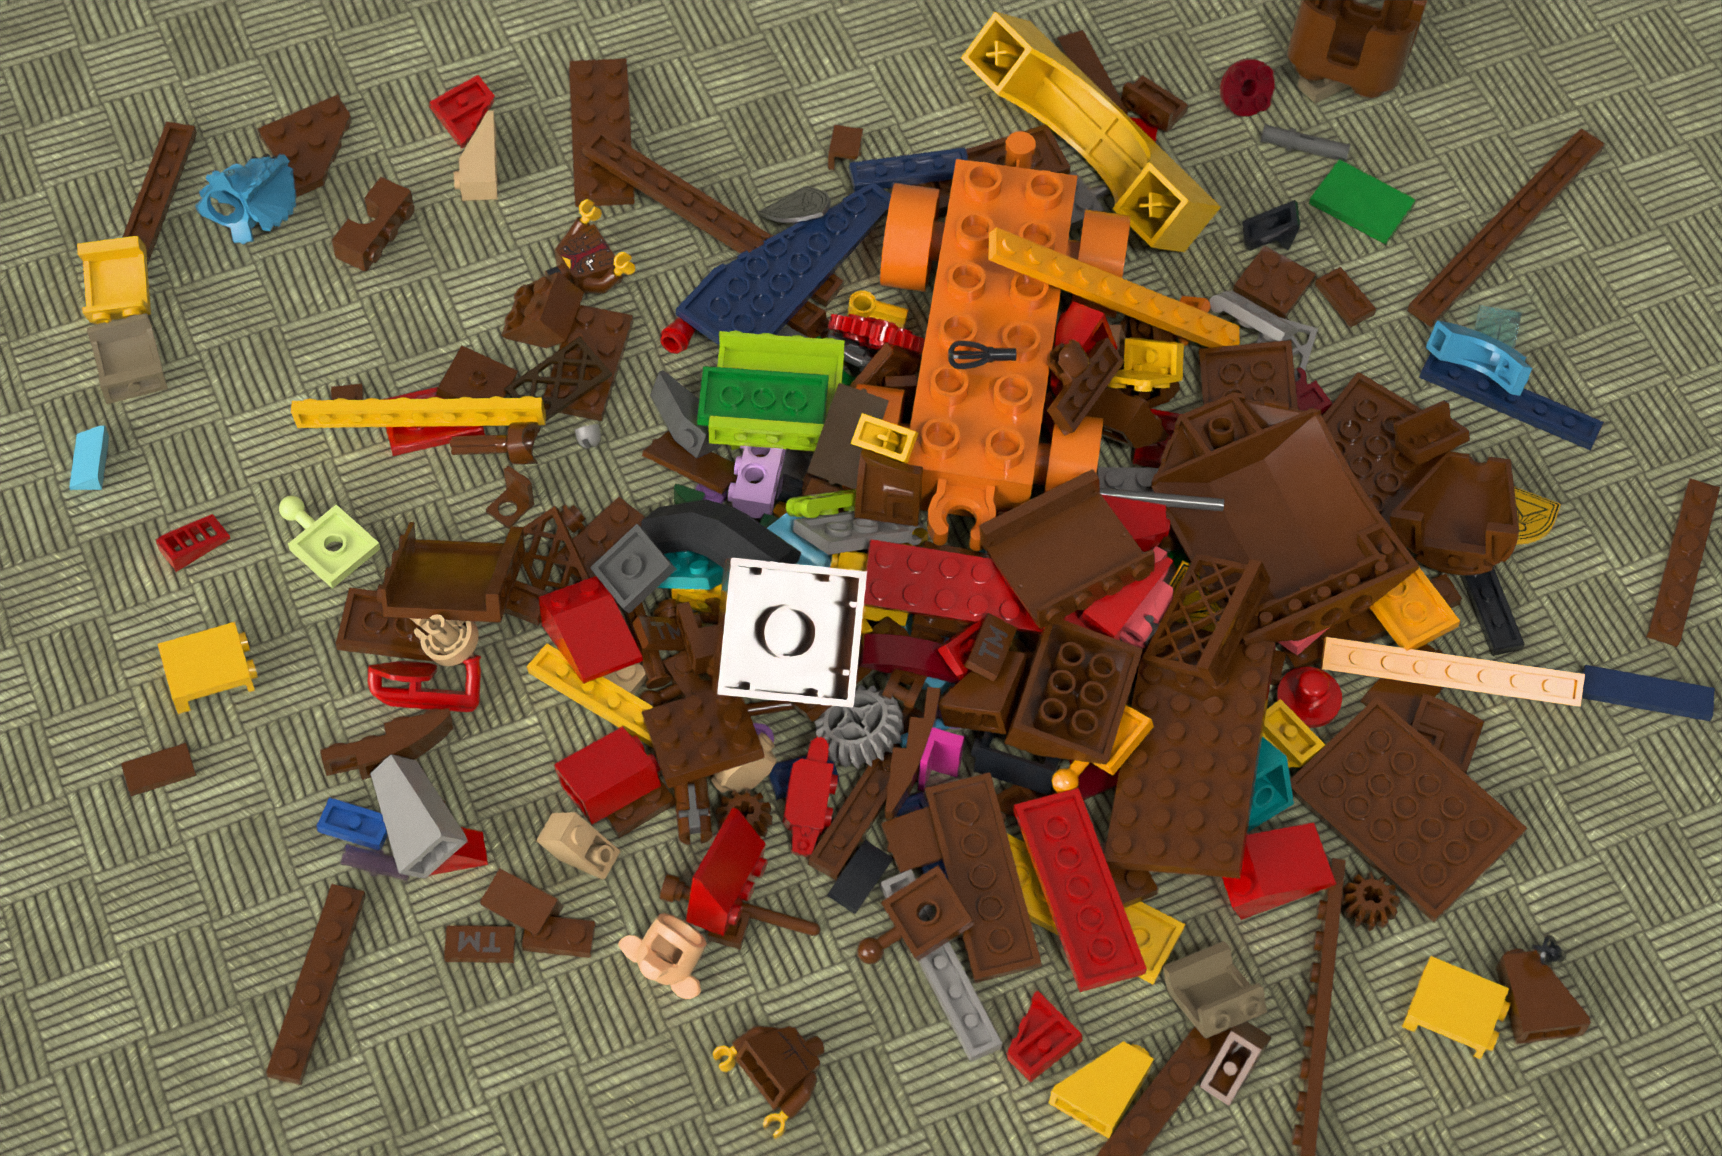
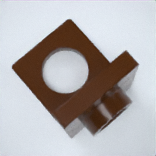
(518, 492)

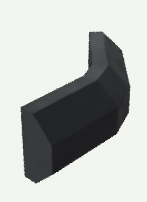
(715, 533)

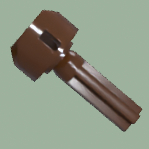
(517, 443)

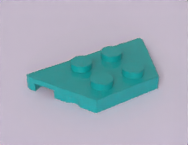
(692, 572)

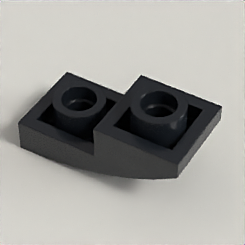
(860, 877)

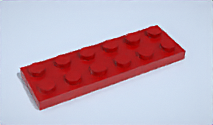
(1079, 890)

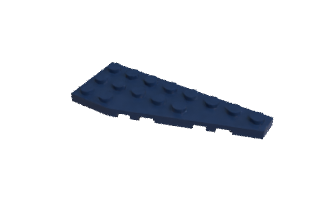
(776, 280)

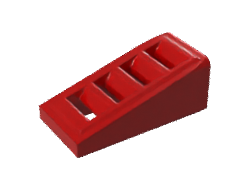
(188, 554)

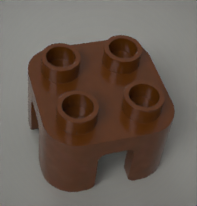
(1355, 42)

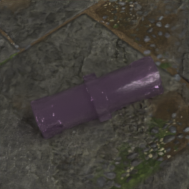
(372, 861)

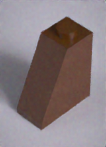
(986, 704)
(1538, 1000)

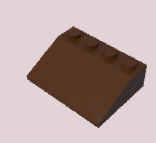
(1074, 694)

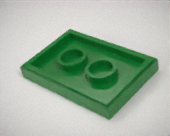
(1362, 201)

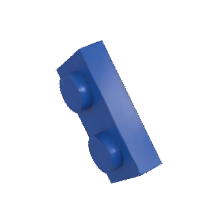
(353, 824)

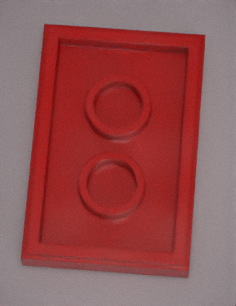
(413, 439)

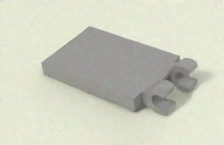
(846, 533)

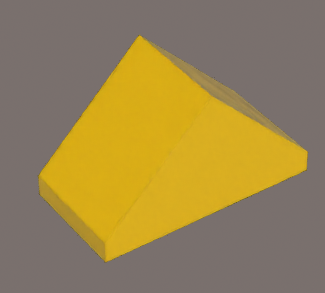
(884, 438)

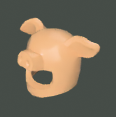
(668, 954)

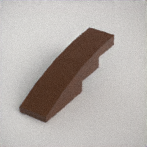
(906, 761)

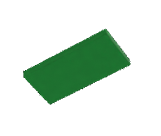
(762, 395)

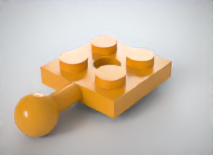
(1130, 733)

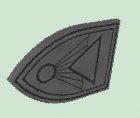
(798, 206)

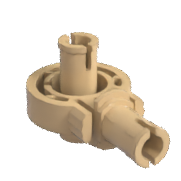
(447, 638)

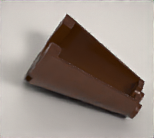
(1460, 515)

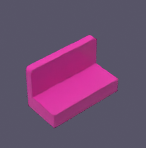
(941, 755)

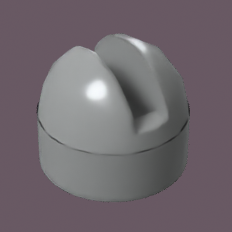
(588, 436)

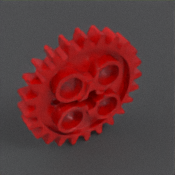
(875, 332)

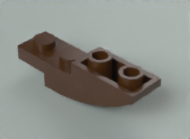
(404, 738)

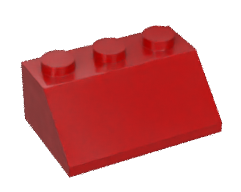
(726, 875)

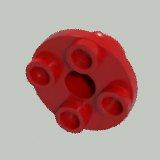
(1311, 695)

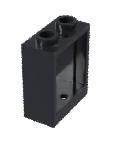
(1011, 767)

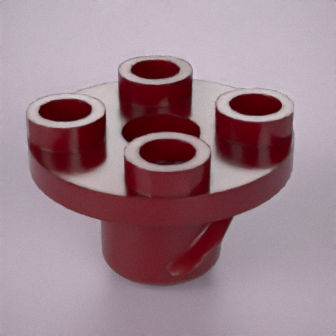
(1247, 87)

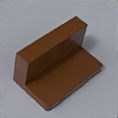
(520, 902)

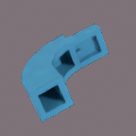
(1480, 352)

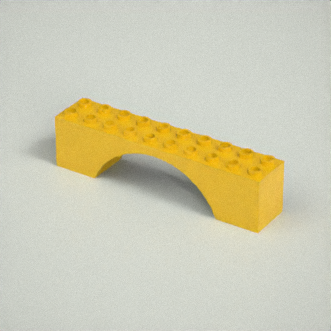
(1145, 181)

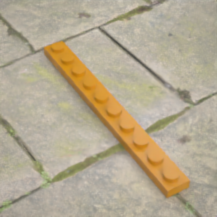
(1110, 290)

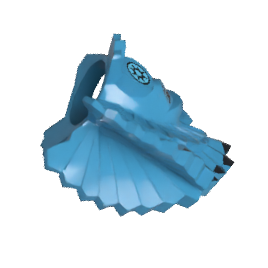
(259, 192)

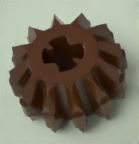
(753, 807)
(1370, 901)

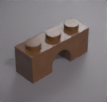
(363, 243)

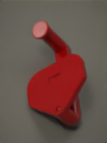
(421, 697)

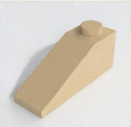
(479, 163)

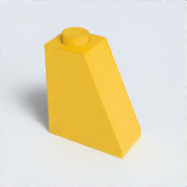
(1104, 1088)

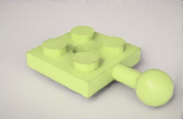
(331, 527)

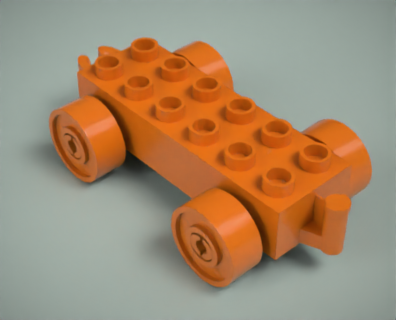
(986, 420)

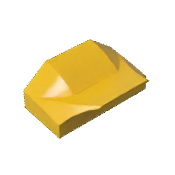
(1290, 735)

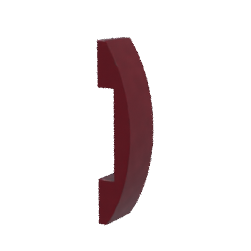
(905, 653)

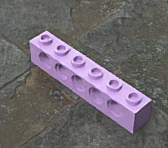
(758, 497)

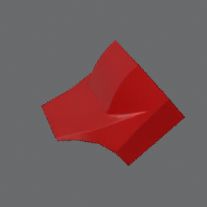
(957, 649)

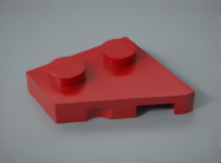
(463, 108)
(1042, 1039)

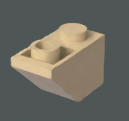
(578, 844)

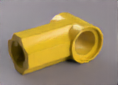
(872, 308)

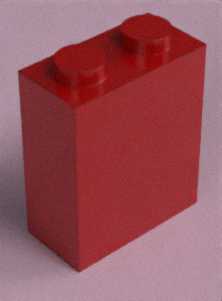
(608, 774)

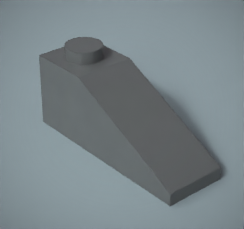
(680, 415)

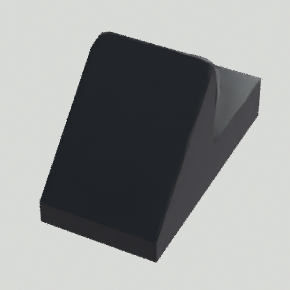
(1275, 224)

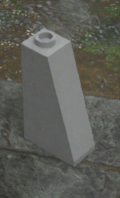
(415, 817)

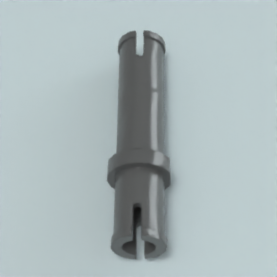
(1304, 142)

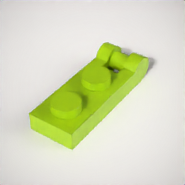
(821, 504)

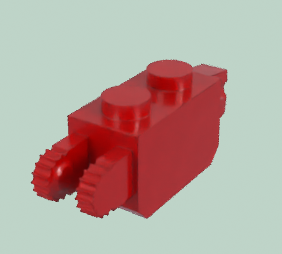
(808, 796)

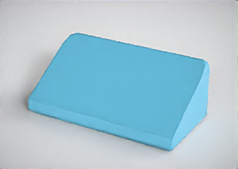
(89, 459)

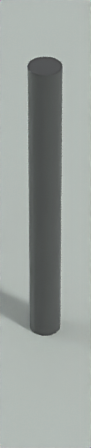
(1169, 500)

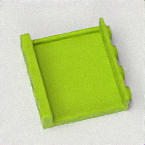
(776, 354)

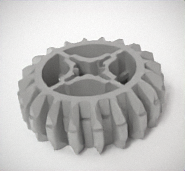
(861, 731)

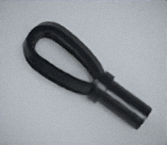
(987, 354)
(1552, 951)

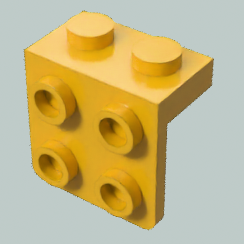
(1149, 364)

